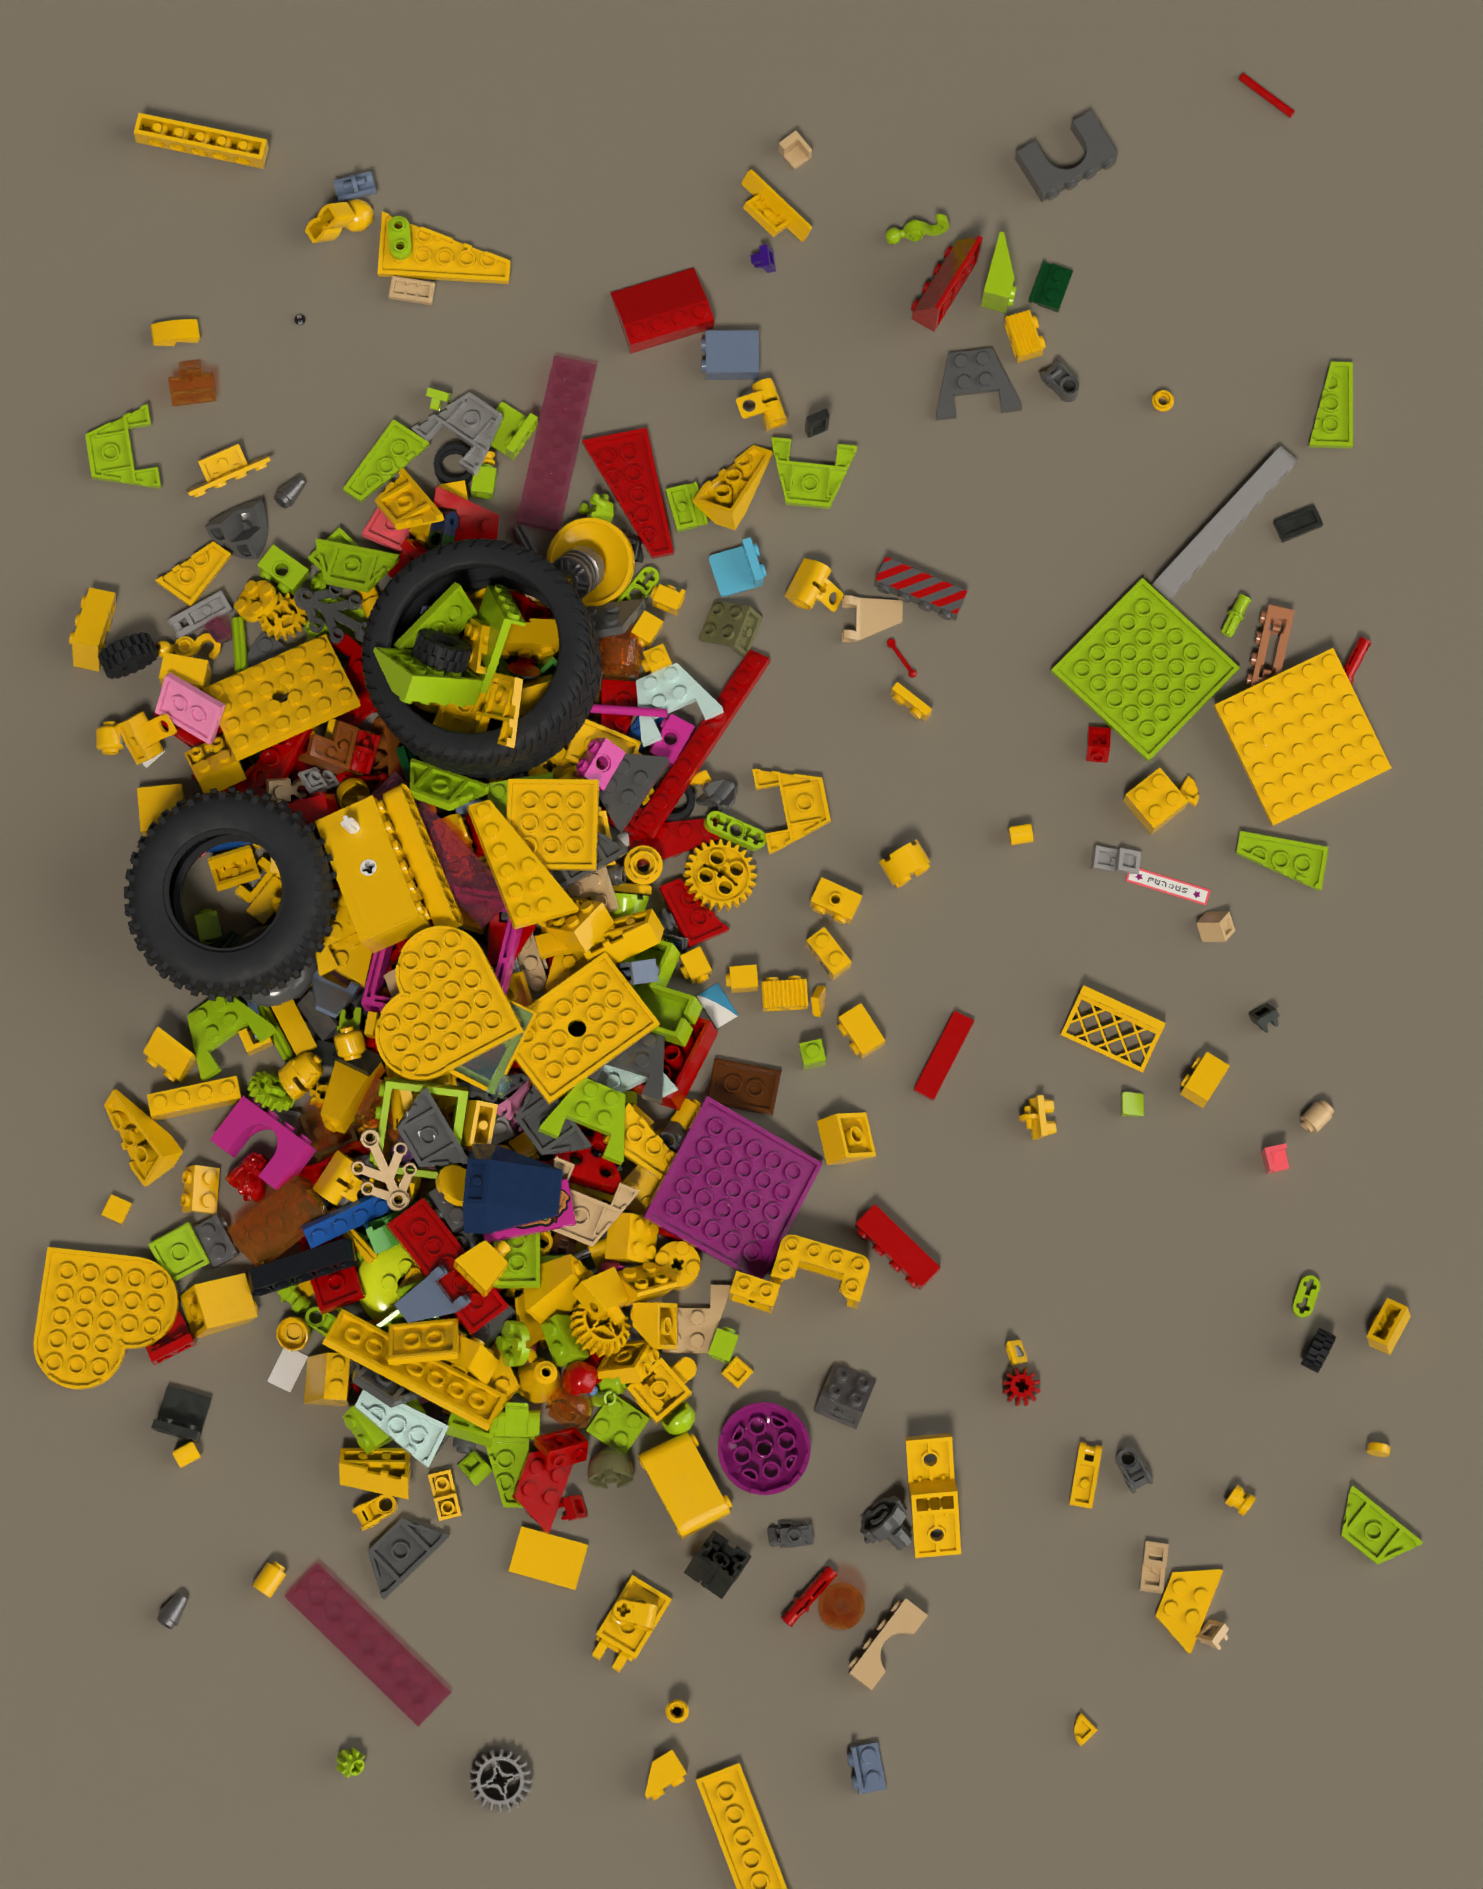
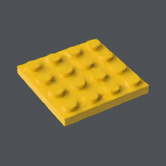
(557, 820)

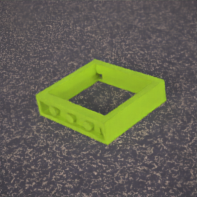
(381, 1113)

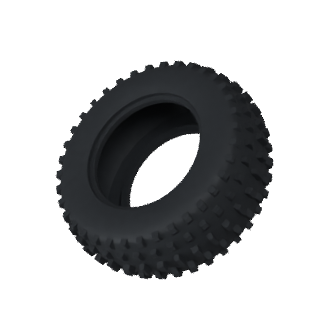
(160, 875)

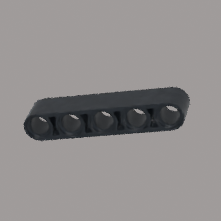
(301, 1267)

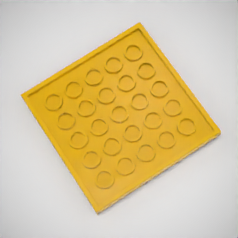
(1302, 736)

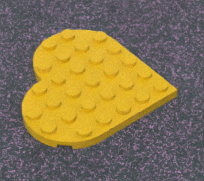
(445, 1006)
(96, 1310)

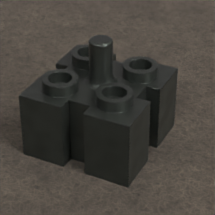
(717, 1564)

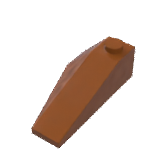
(386, 758)

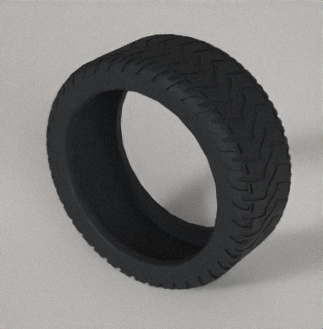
(556, 714)

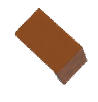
(334, 753)

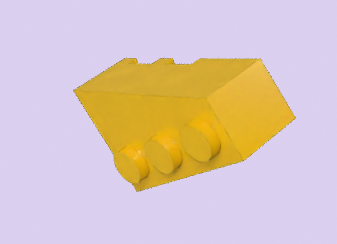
(92, 628)
(536, 637)
(628, 936)

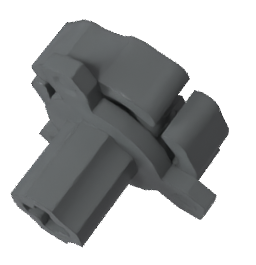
(886, 1523)

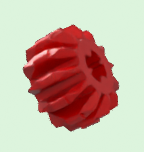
(1014, 1391)

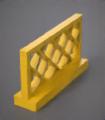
(1120, 1010)

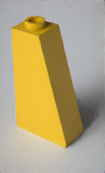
(344, 1095)

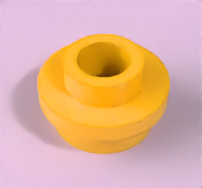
(1162, 394)

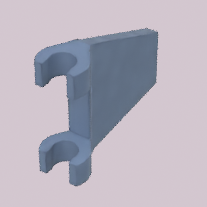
(331, 997)
(430, 1299)

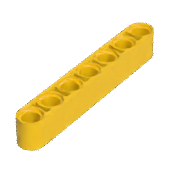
(422, 857)

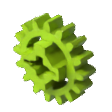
(269, 1092)

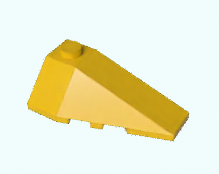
(730, 493)
(147, 1143)

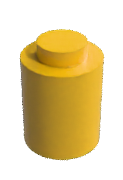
(269, 1578)

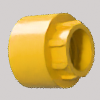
(643, 853)

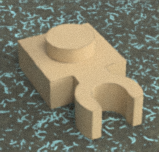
(283, 789)

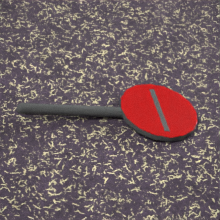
(523, 670)

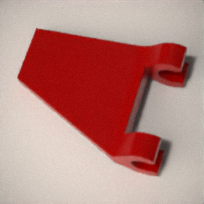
(496, 936)

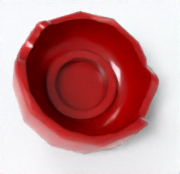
(579, 1378)

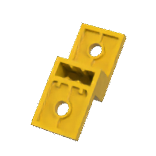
(933, 1495)

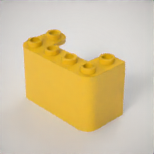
(823, 1260)

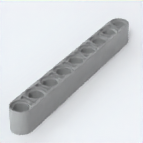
(1224, 523)

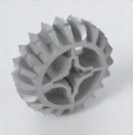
(485, 1785)

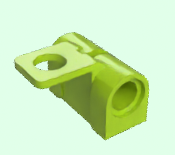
(518, 1421)

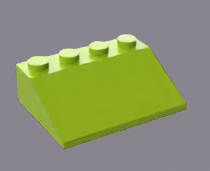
(426, 684)

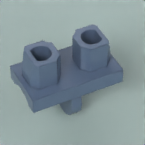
(354, 187)

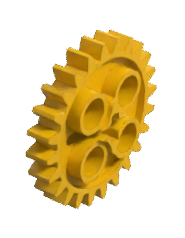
(709, 891)

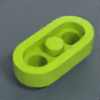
(399, 236)

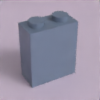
(731, 355)

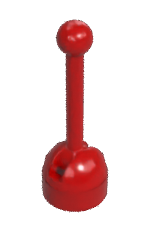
(348, 774)

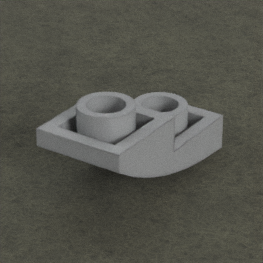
(318, 780)

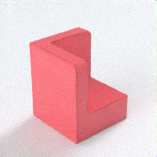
(1275, 1158)

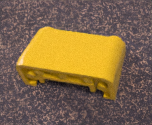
(684, 1484)

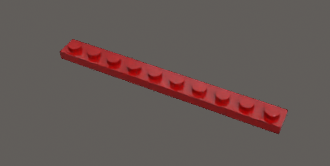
(701, 745)

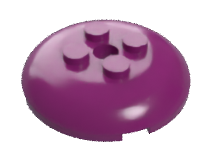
(767, 1425)

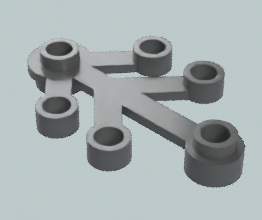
(329, 612)

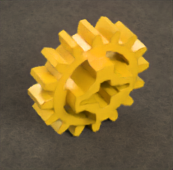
(284, 618)

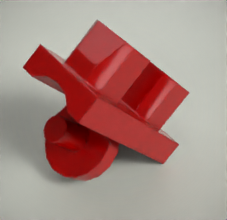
(364, 752)

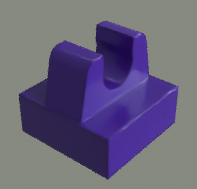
(764, 259)

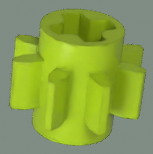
(350, 1762)

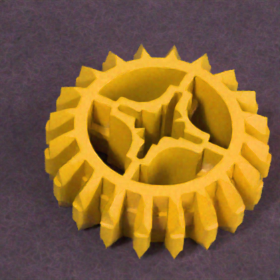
(598, 1335)

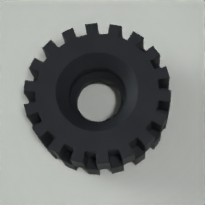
(442, 650)
(128, 655)

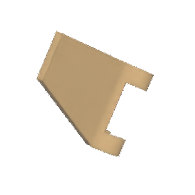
(871, 616)

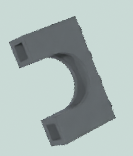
(1049, 180)

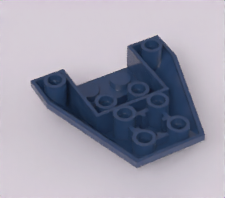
(507, 1190)

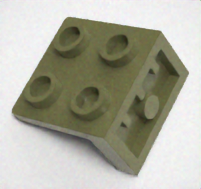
(731, 626)

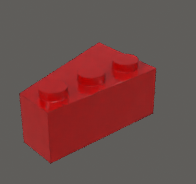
(315, 807)

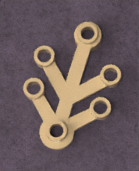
(385, 1173)

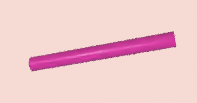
(629, 710)

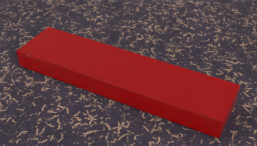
(943, 1055)

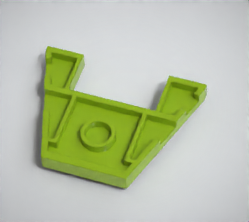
(112, 454)
(810, 483)
(218, 1022)
(594, 1108)

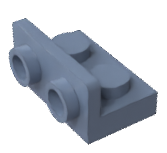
(867, 1768)

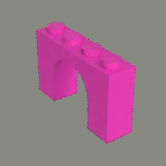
(248, 1119)

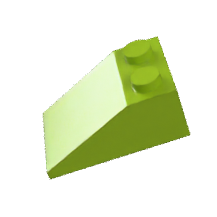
(999, 287)

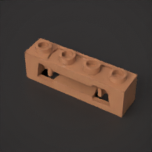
(1276, 616)

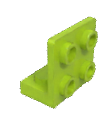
(513, 431)

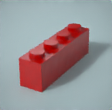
(897, 1247)

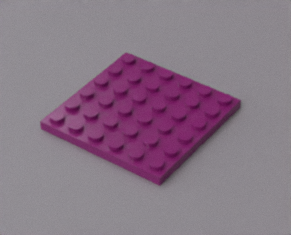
(732, 1189)

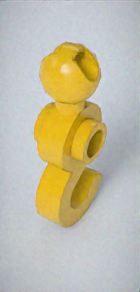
(187, 647)

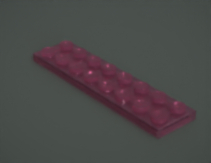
(556, 444)
(465, 873)
(367, 1644)

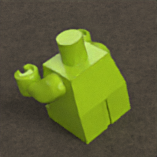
(600, 508)

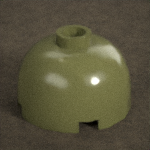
(610, 1467)

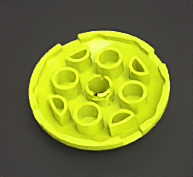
(381, 1279)

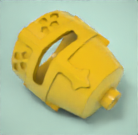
(302, 1069)

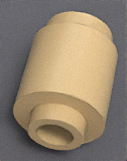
(1316, 1116)

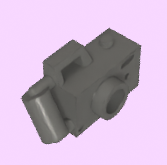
(790, 1536)

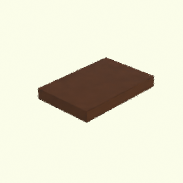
(744, 1086)

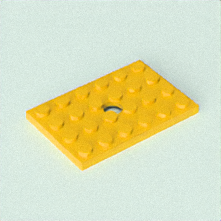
(316, 695)
(613, 1022)

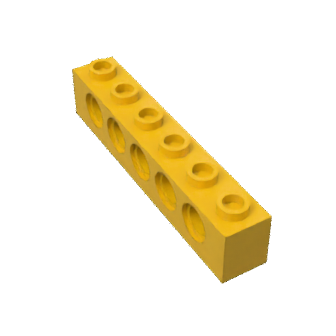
(201, 140)

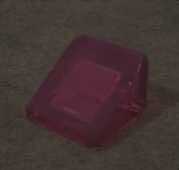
(218, 630)

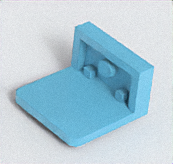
(737, 569)

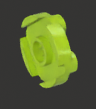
(513, 1343)

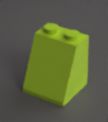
(366, 1432)

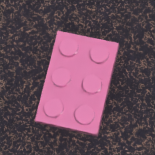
(190, 708)

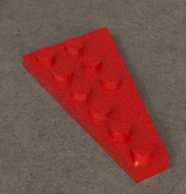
(631, 475)

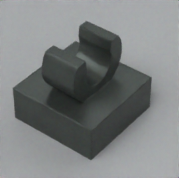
(1264, 1015)

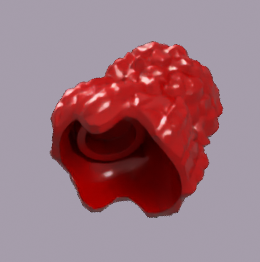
(246, 1177)

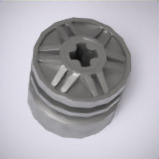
(581, 568)

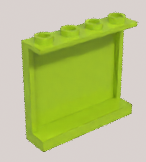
(498, 612)

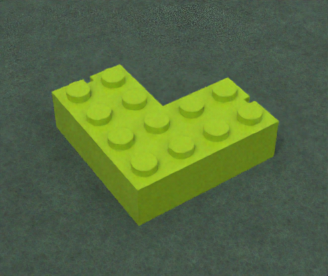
(670, 1007)

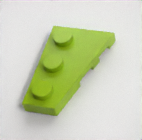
(507, 1459)

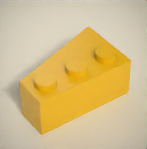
(381, 1471)

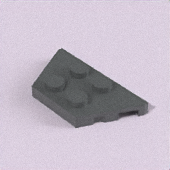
(615, 616)
(630, 786)
(606, 853)
(534, 1113)
(429, 1134)
(381, 1387)
(401, 1553)

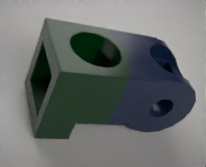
(443, 531)

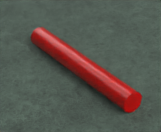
(1265, 94)

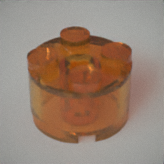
(620, 657)
(852, 1600)

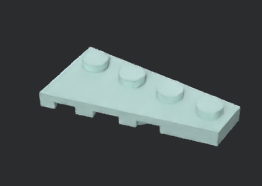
(406, 1426)

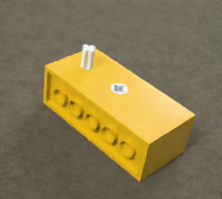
(373, 874)

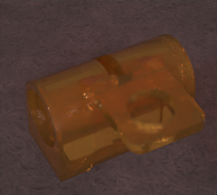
(192, 385)

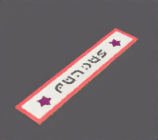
(1170, 886)

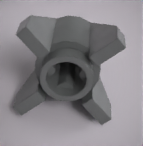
(718, 795)

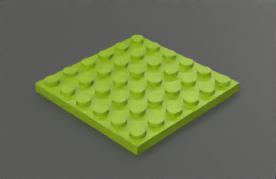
(1145, 670)

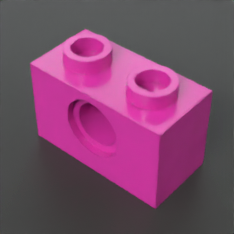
(676, 728)
(609, 758)

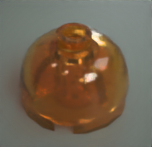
(570, 1408)

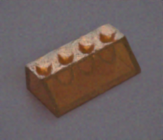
(277, 1221)

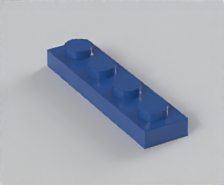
(344, 1219)

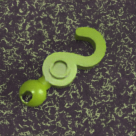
(916, 230)

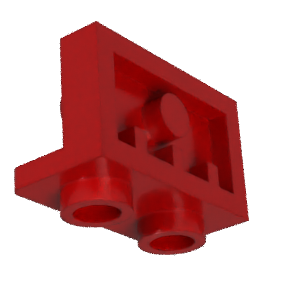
(562, 1447)

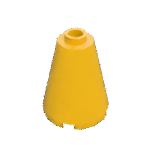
(538, 1380)

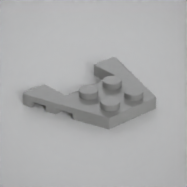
(471, 422)

